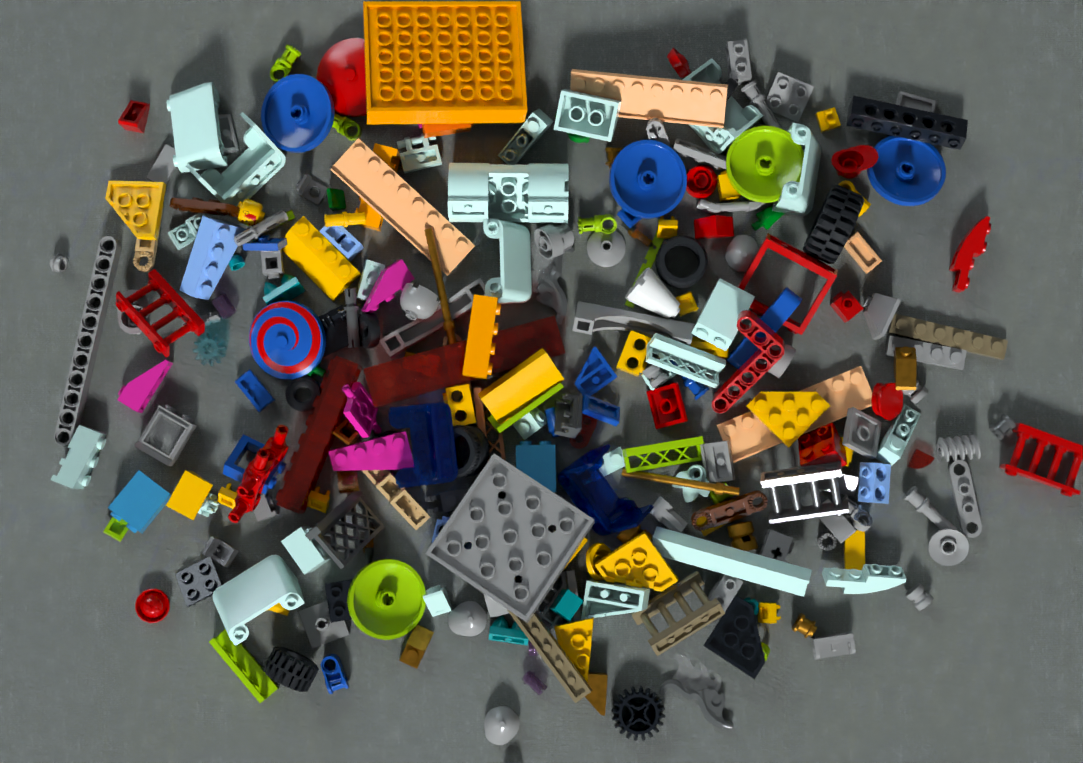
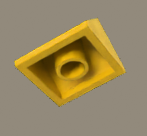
(189, 494)

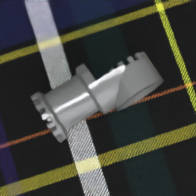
(857, 512)

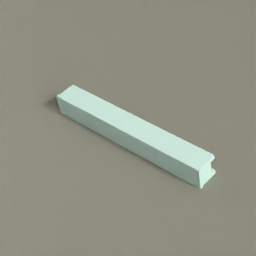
(731, 561)

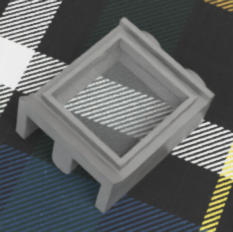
(166, 435)

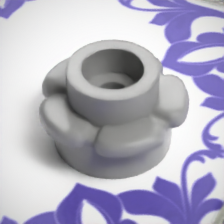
(58, 263)

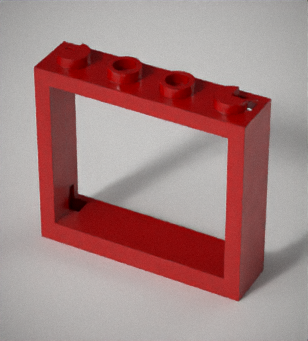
(802, 259)

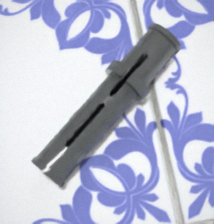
(352, 317)

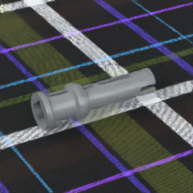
(758, 101)
(923, 505)

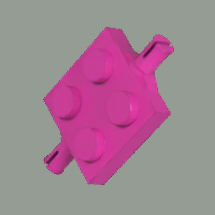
(360, 410)

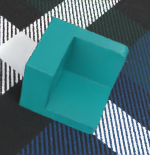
(566, 604)

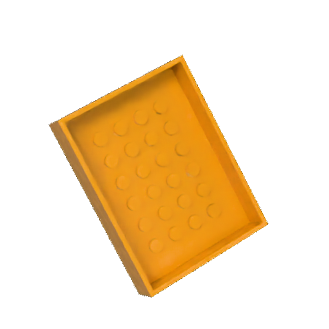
(444, 62)

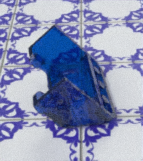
(431, 444)

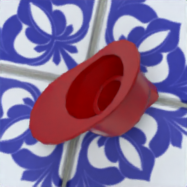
(854, 160)

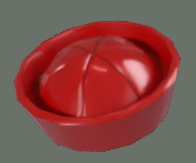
(679, 63)
(701, 181)
(152, 605)

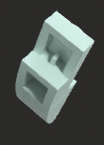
(868, 580)

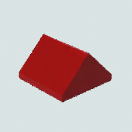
(667, 406)

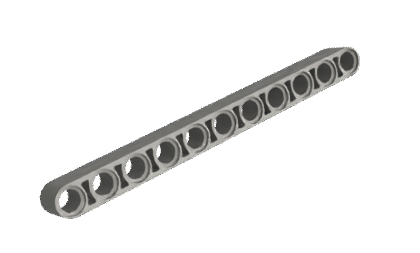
(85, 331)

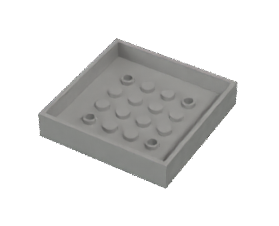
(510, 537)

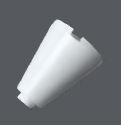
(653, 295)

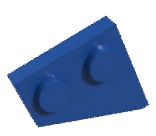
(594, 374)

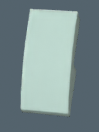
(187, 232)

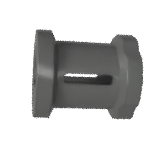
(1002, 426)

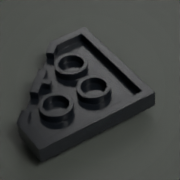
(738, 638)

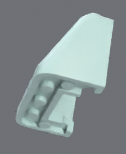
(736, 118)
(197, 128)
(798, 197)
(515, 262)
(254, 593)

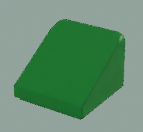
(336, 199)

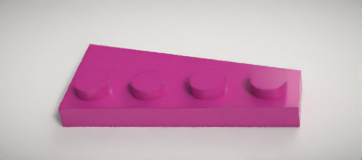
(380, 453)

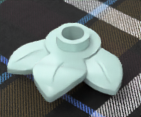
(691, 494)

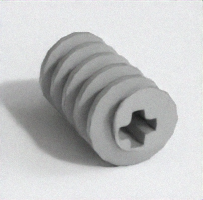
(958, 446)

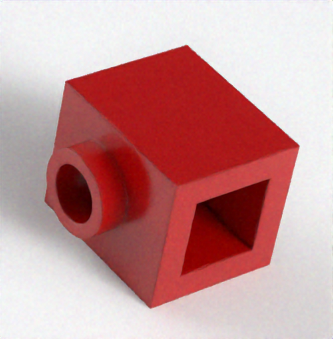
(846, 305)

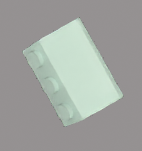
(587, 115)

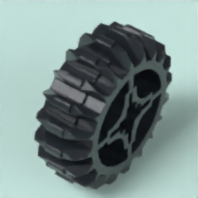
(632, 720)

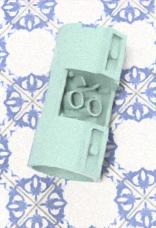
(508, 192)

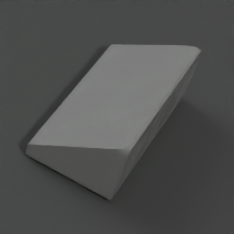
(228, 134)
(846, 483)

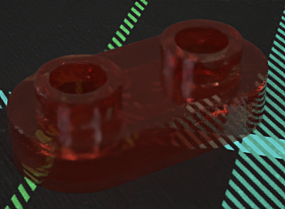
(586, 433)

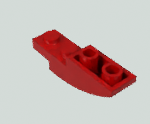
(971, 246)

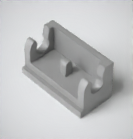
(833, 645)

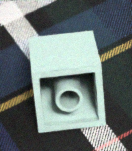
(720, 313)

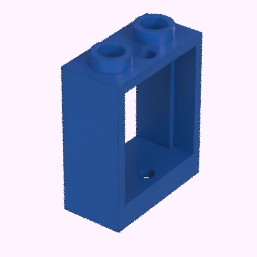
(236, 472)

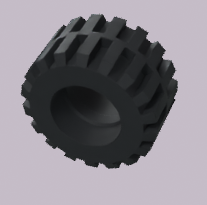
(290, 669)

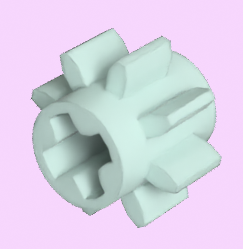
(209, 505)

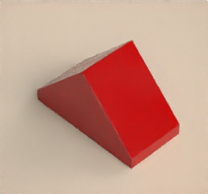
(135, 116)
(713, 227)

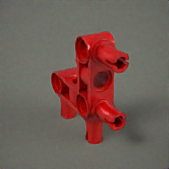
(257, 473)

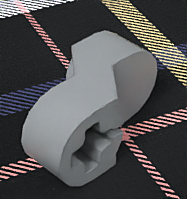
(655, 129)

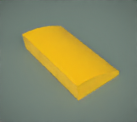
(521, 386)

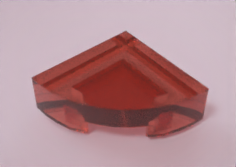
(920, 460)

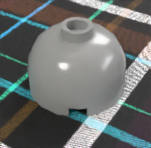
(418, 302)

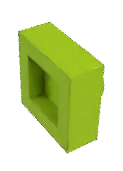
(116, 529)

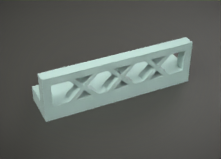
(685, 357)

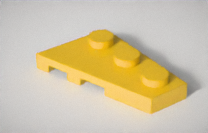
(576, 642)

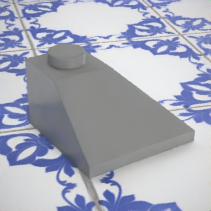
(879, 313)

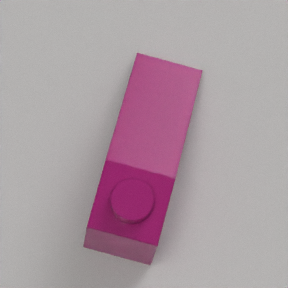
(141, 389)

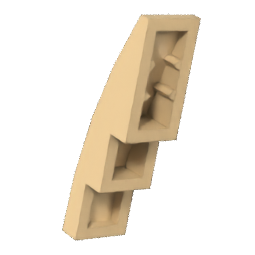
(399, 498)

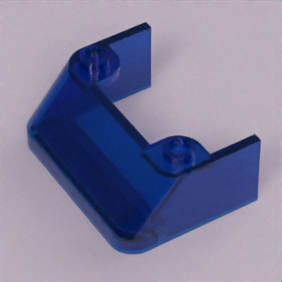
(597, 498)

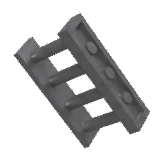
(804, 474)

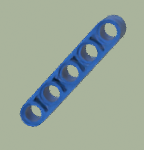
(774, 318)

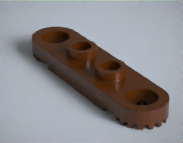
(198, 205)
(729, 510)

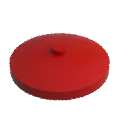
(344, 76)

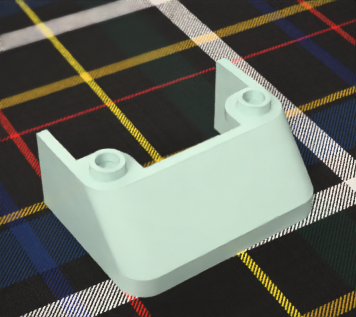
(248, 171)

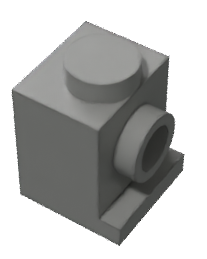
(267, 259)
(265, 508)

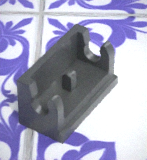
(568, 415)

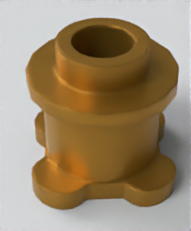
(611, 154)
(804, 626)

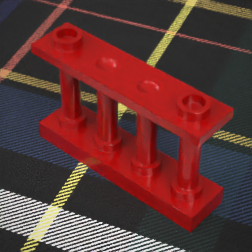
(169, 297)
(1043, 439)

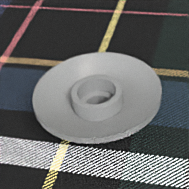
(604, 257)
(948, 555)

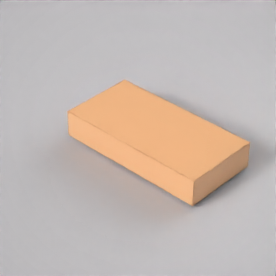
(862, 252)

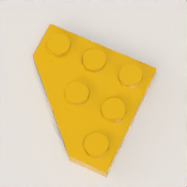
(138, 205)
(787, 412)
(637, 565)

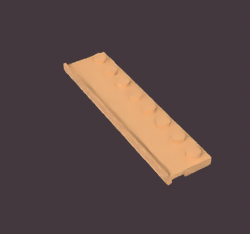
(657, 97)
(401, 204)
(841, 392)

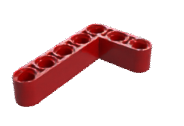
(751, 364)

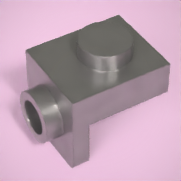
(220, 551)

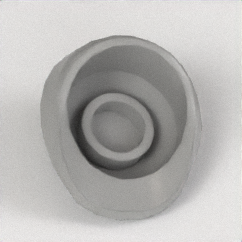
(741, 252)
(467, 619)
(501, 725)

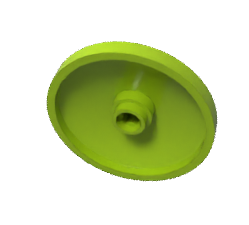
(763, 162)
(386, 599)

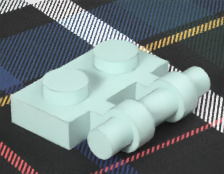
(419, 158)

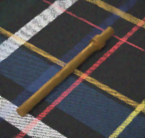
(448, 324)
(718, 488)

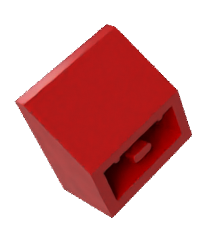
(821, 447)

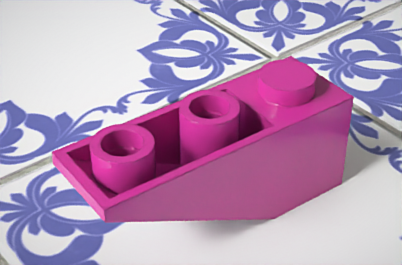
(389, 281)

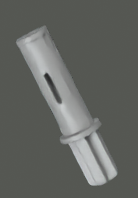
(260, 228)

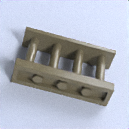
(688, 625)

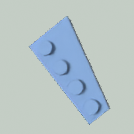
(209, 256)

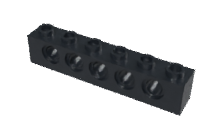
(907, 122)

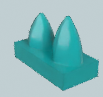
(288, 290)
(500, 632)

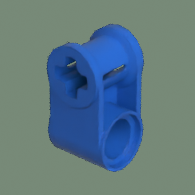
(334, 675)

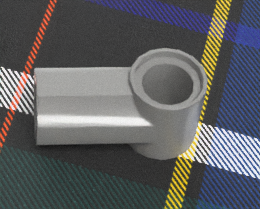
(664, 514)

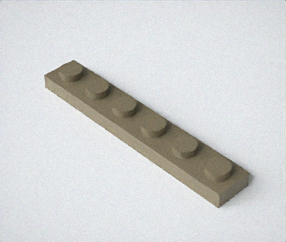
(948, 336)
(554, 657)

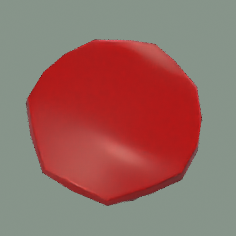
(887, 400)

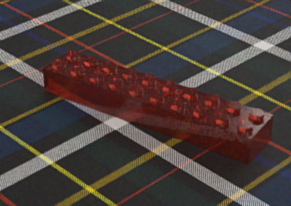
(444, 365)

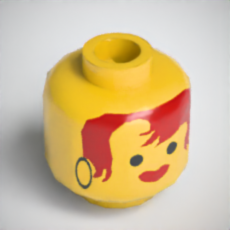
(250, 212)

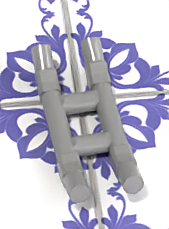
(713, 208)

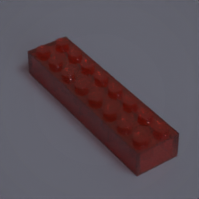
(318, 436)

